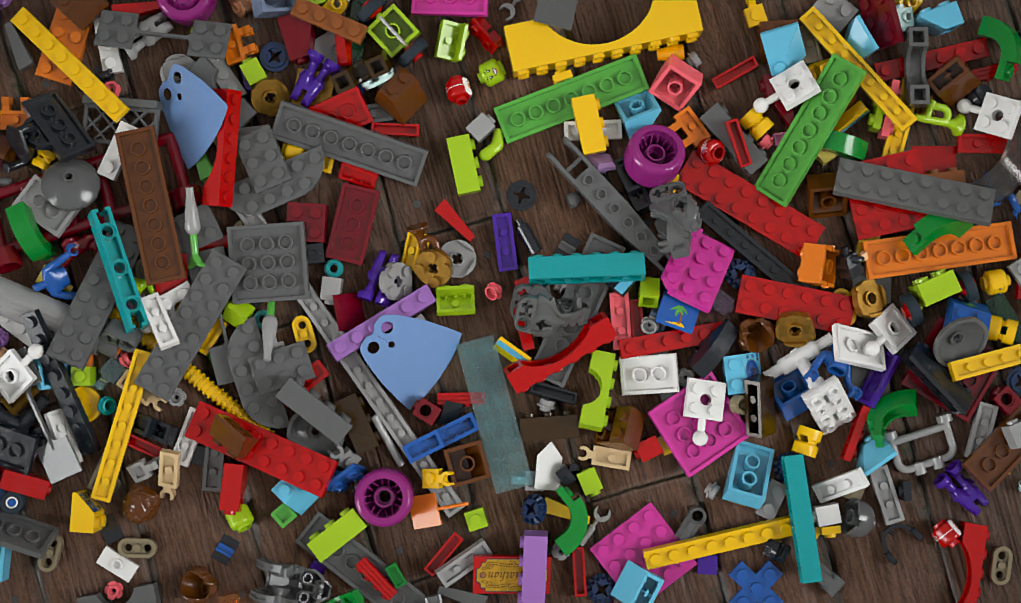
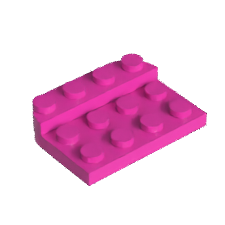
(699, 275)

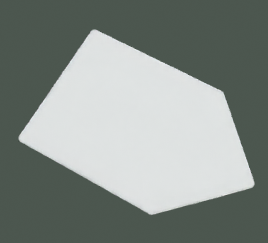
(547, 464)

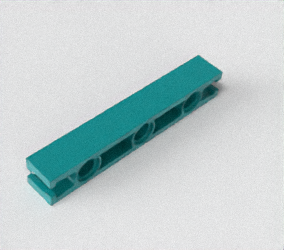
(113, 256)
(801, 518)

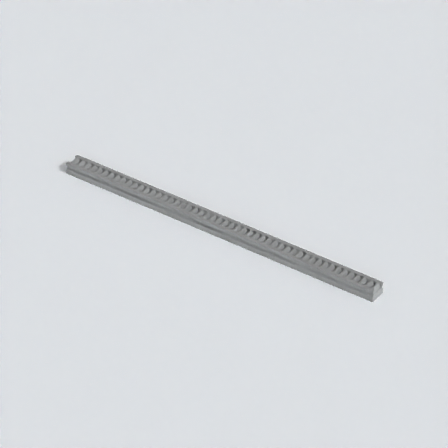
(368, 384)

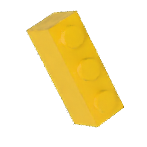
(589, 124)

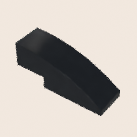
(636, 193)
(713, 348)
(155, 428)

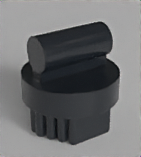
(978, 94)
(567, 475)
(776, 550)

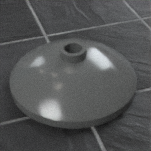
(71, 193)
(960, 340)
(301, 432)

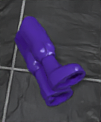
(311, 84)
(373, 275)
(967, 493)

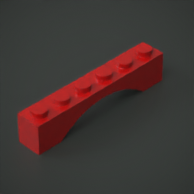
(220, 184)
(528, 372)
(973, 546)

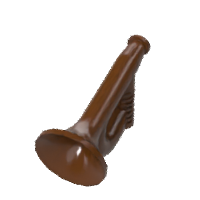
(418, 231)

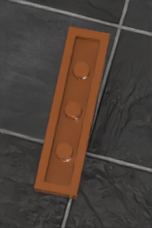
(329, 21)

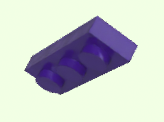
(505, 242)
(877, 381)

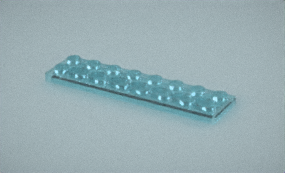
(494, 414)

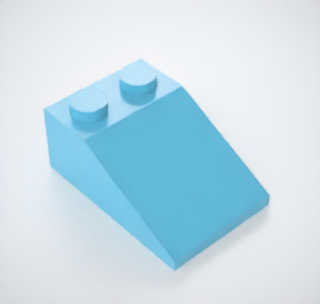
(748, 475)

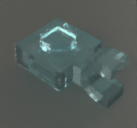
(110, 372)

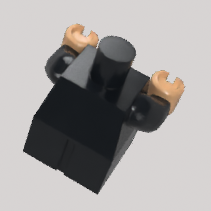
(849, 263)

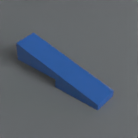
(441, 437)

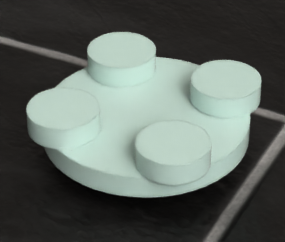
(379, 81)

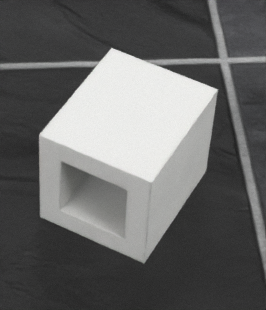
(826, 514)

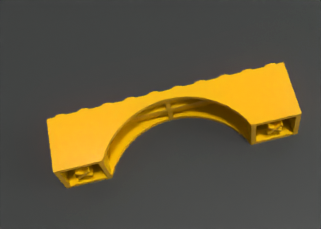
(538, 48)

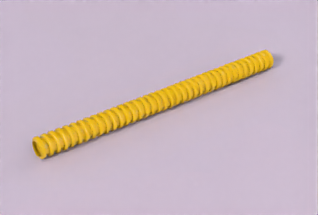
(199, 380)

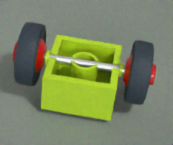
(393, 31)
(936, 288)

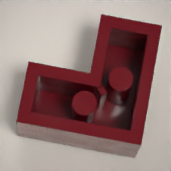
(315, 219)

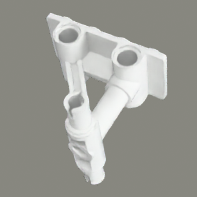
(826, 397)

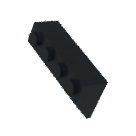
(937, 378)

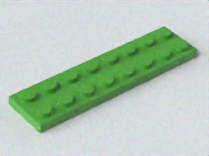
(553, 104)
(810, 130)

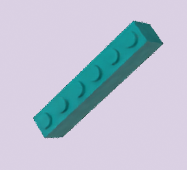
(587, 268)

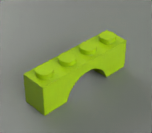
(601, 367)

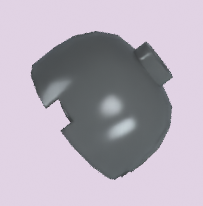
(857, 519)

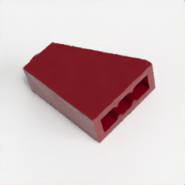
(298, 38)

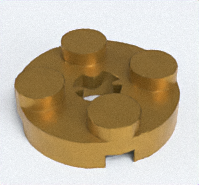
(260, 91)
(426, 274)
(860, 301)
(794, 319)

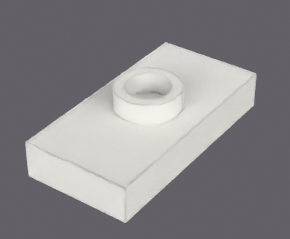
(117, 564)

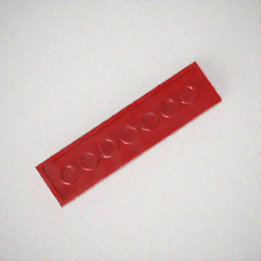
(748, 205)
(271, 453)

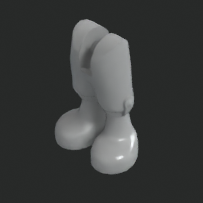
(153, 24)

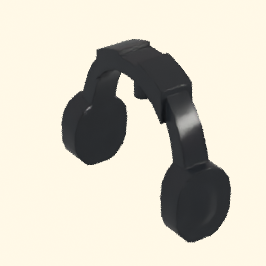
(887, 554)

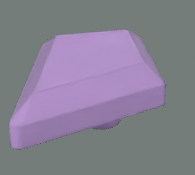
(602, 162)

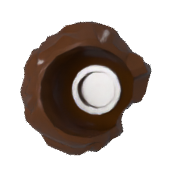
(756, 335)
(140, 503)
(198, 585)

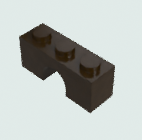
(366, 68)

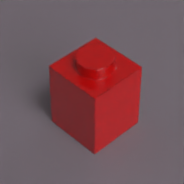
(648, 448)

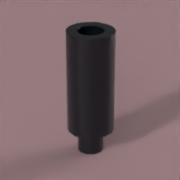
(527, 237)

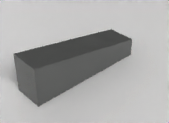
(22, 55)
(462, 595)

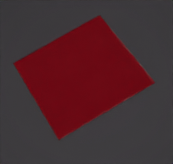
(348, 311)

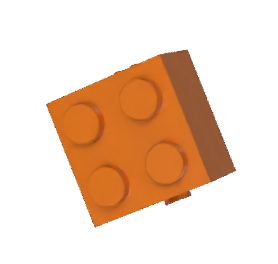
(818, 265)

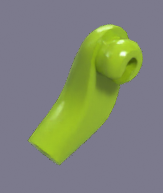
(494, 147)

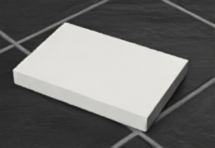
(850, 344)
(649, 374)

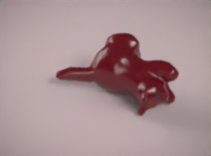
(83, 243)

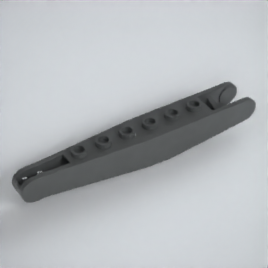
(611, 206)

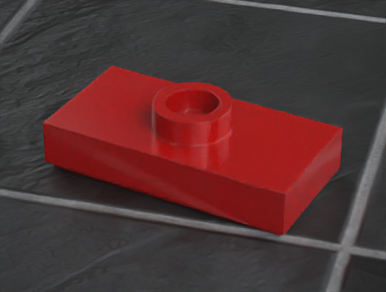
(358, 175)

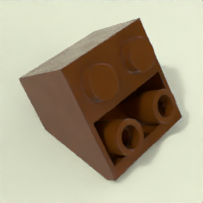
(953, 80)
(622, 429)

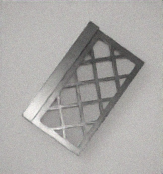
(135, 106)

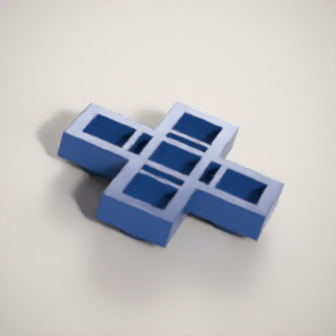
(755, 586)

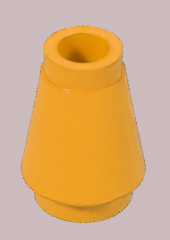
(677, 50)

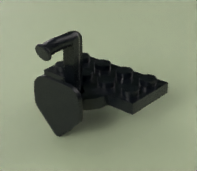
(48, 127)

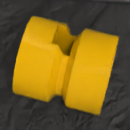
(756, 124)
(995, 328)
(802, 446)

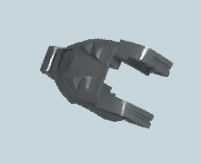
(672, 223)
(543, 312)
(290, 584)

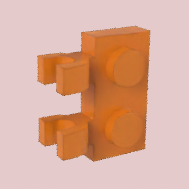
(235, 51)
(11, 117)
(690, 126)

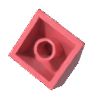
(676, 83)

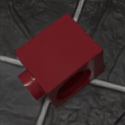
(1012, 403)
(435, 410)

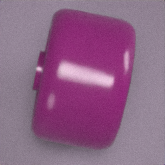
(186, 11)
(654, 155)
(382, 512)

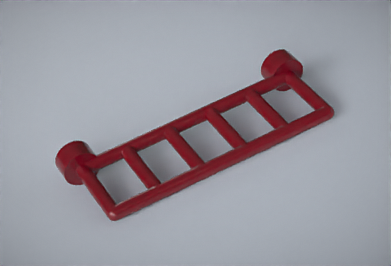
(10, 253)

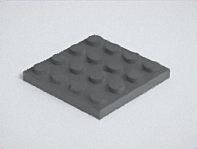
(274, 262)

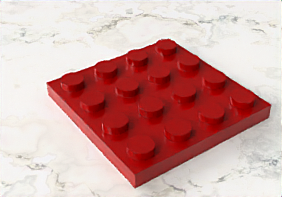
(877, 219)

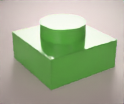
(283, 515)

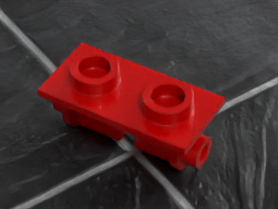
(490, 41)

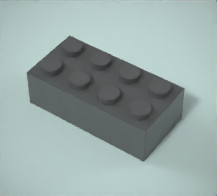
(314, 410)

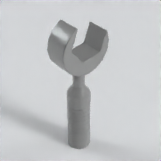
(510, 7)
(590, 529)

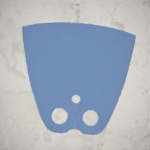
(194, 117)
(417, 358)

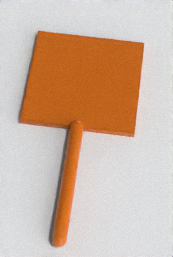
(426, 511)

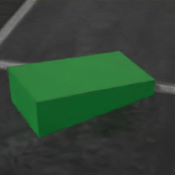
(395, 575)

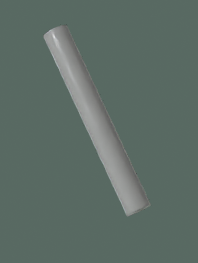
(387, 440)

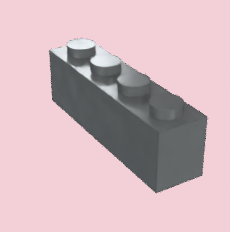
(713, 122)

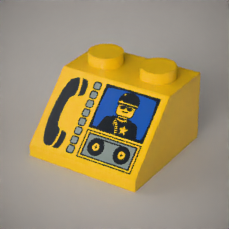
(86, 513)

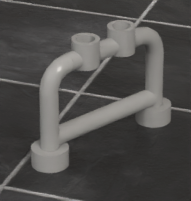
(936, 461)

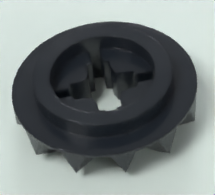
(517, 187)

